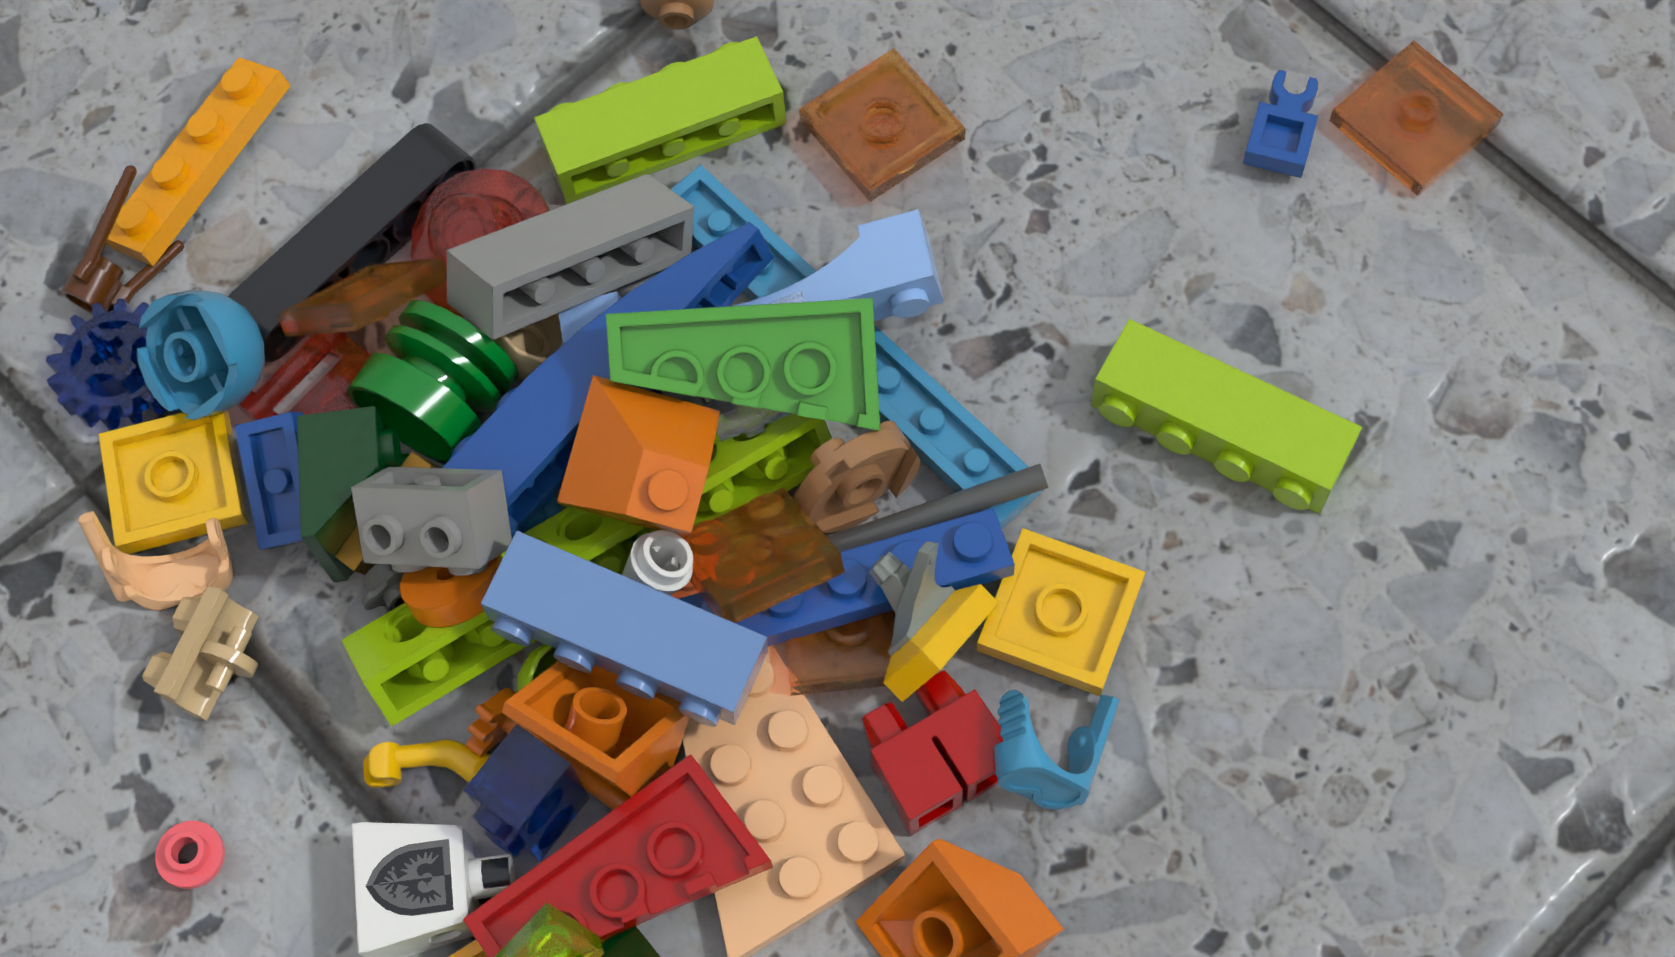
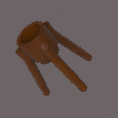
(96, 277)

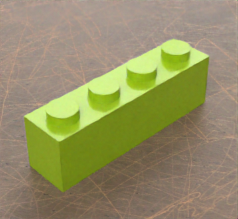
(661, 119)
(1224, 417)

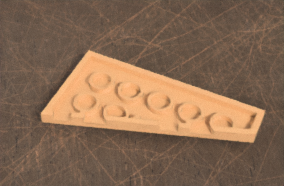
(797, 804)

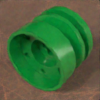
(434, 380)

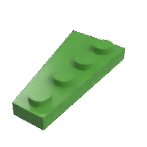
(774, 356)

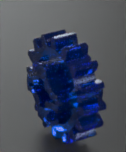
(88, 381)

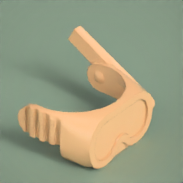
(164, 579)

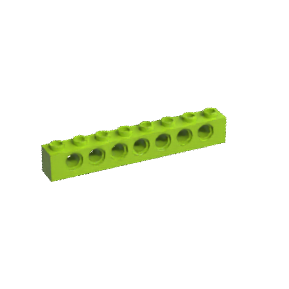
(417, 664)

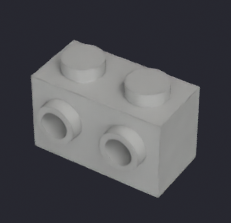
(432, 518)

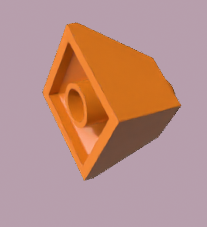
(640, 457)
(601, 724)
(958, 908)

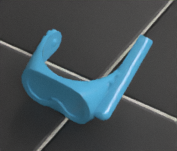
(1030, 772)

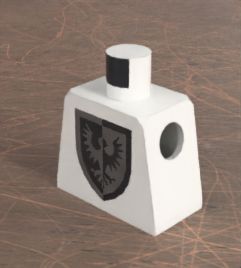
(419, 885)

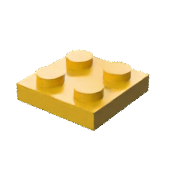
(171, 479)
(1061, 612)

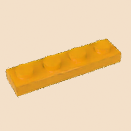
(196, 160)

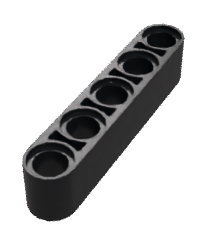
(352, 232)

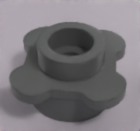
(383, 587)

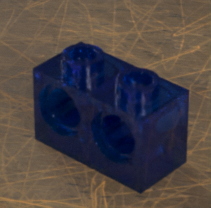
(525, 795)

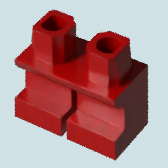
(936, 758)

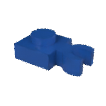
(1283, 129)

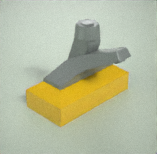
(928, 618)

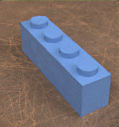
(625, 629)

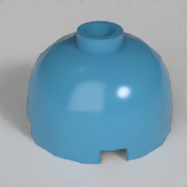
(200, 352)

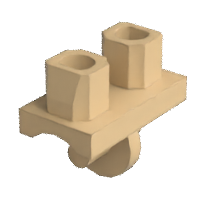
(206, 654)

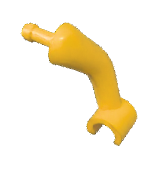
(385, 760)

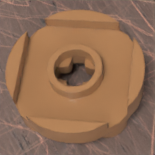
(854, 475)

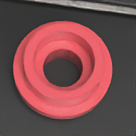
(205, 864)

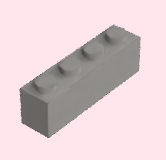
(568, 255)

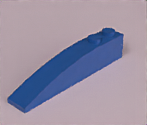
(539, 419)

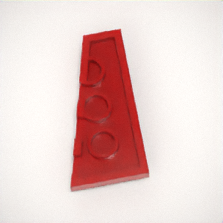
(634, 863)

